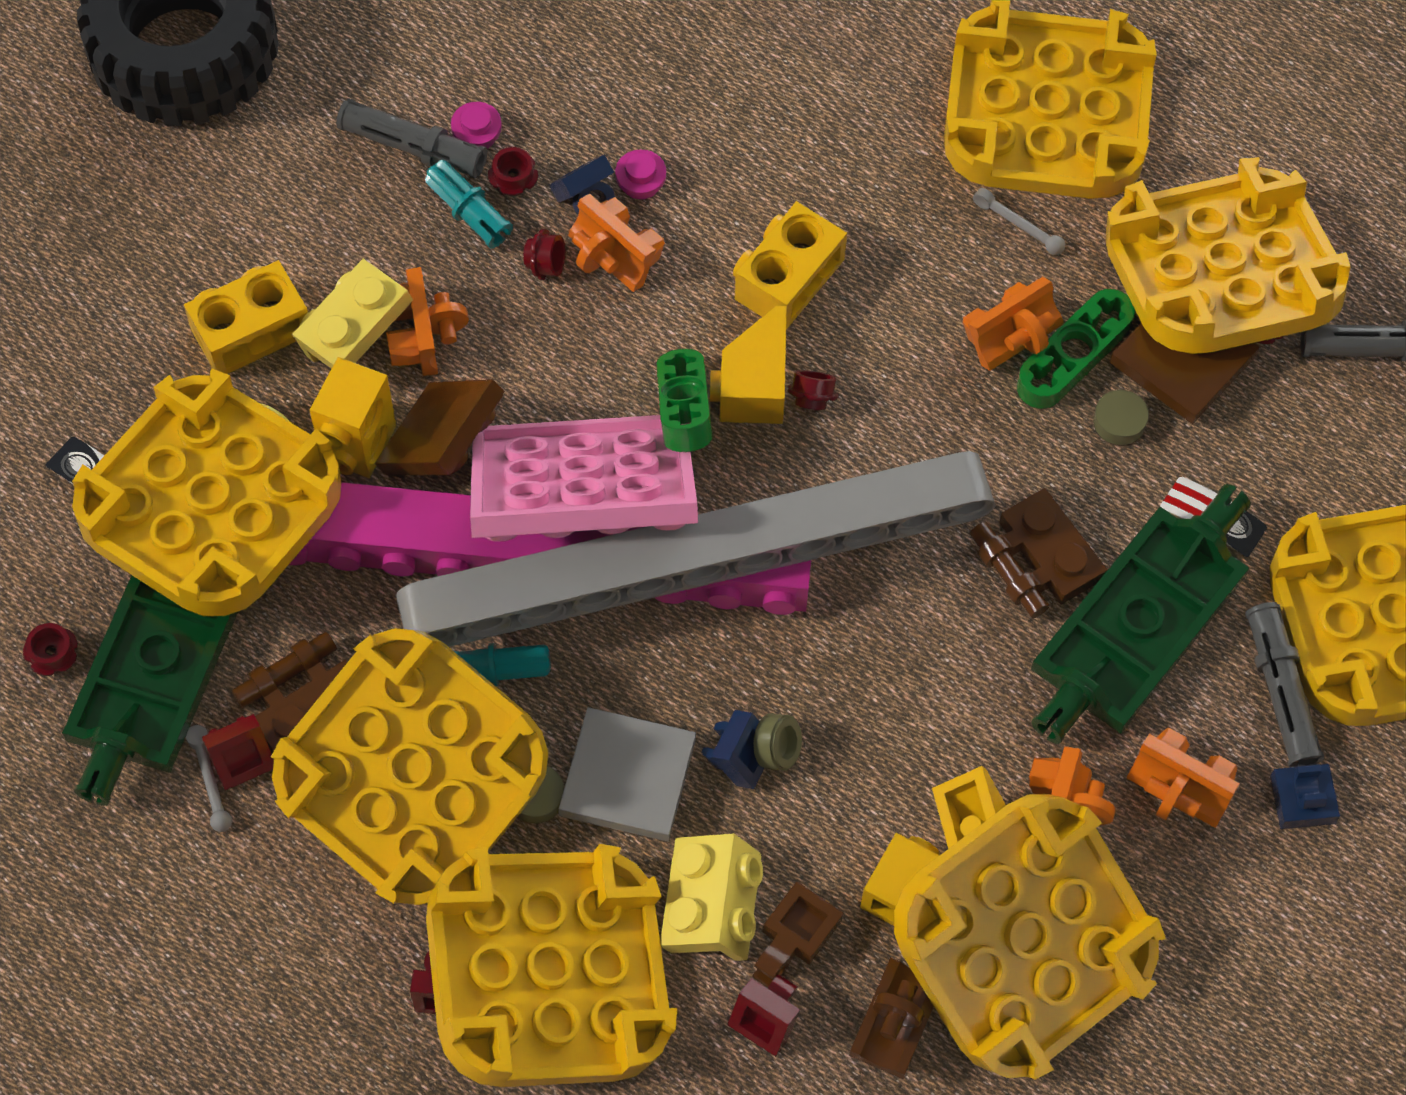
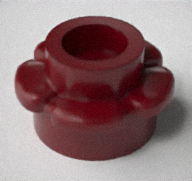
(508, 161)
(545, 254)
(813, 389)
(48, 636)

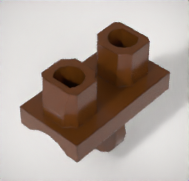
(893, 1021)

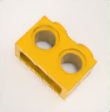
(798, 269)
(253, 328)
(355, 415)

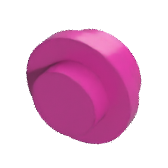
(476, 124)
(640, 173)

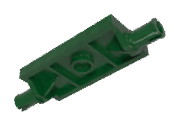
(1141, 617)
(143, 687)

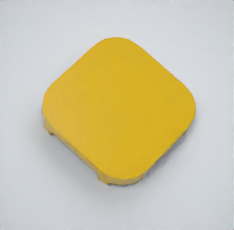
(1049, 102)
(1226, 260)
(207, 495)
(1347, 612)
(408, 763)
(1026, 935)
(548, 967)

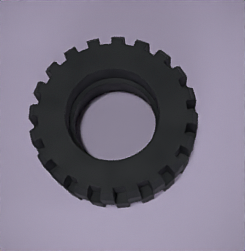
(180, 79)

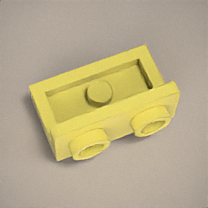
(352, 315)
(712, 896)

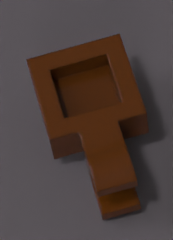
(797, 928)

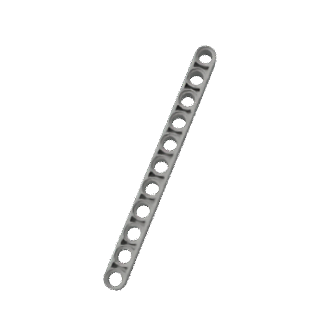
(715, 549)

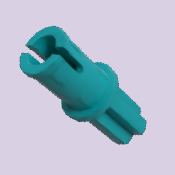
(468, 203)
(509, 662)

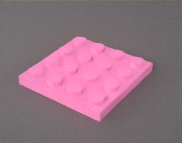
(578, 479)

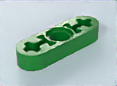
(1070, 369)
(684, 400)

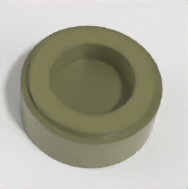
(1120, 417)
(777, 741)
(546, 801)

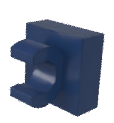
(583, 181)
(736, 749)
(1304, 796)

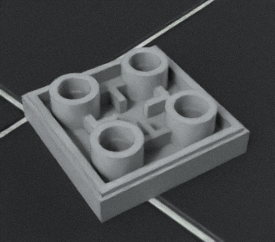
(627, 774)

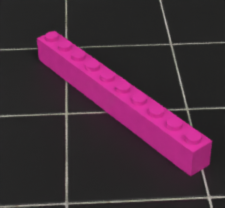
(433, 535)

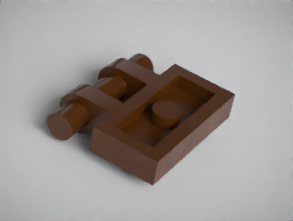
(1050, 545)
(286, 712)

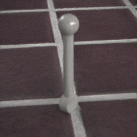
(985, 199)
(220, 819)

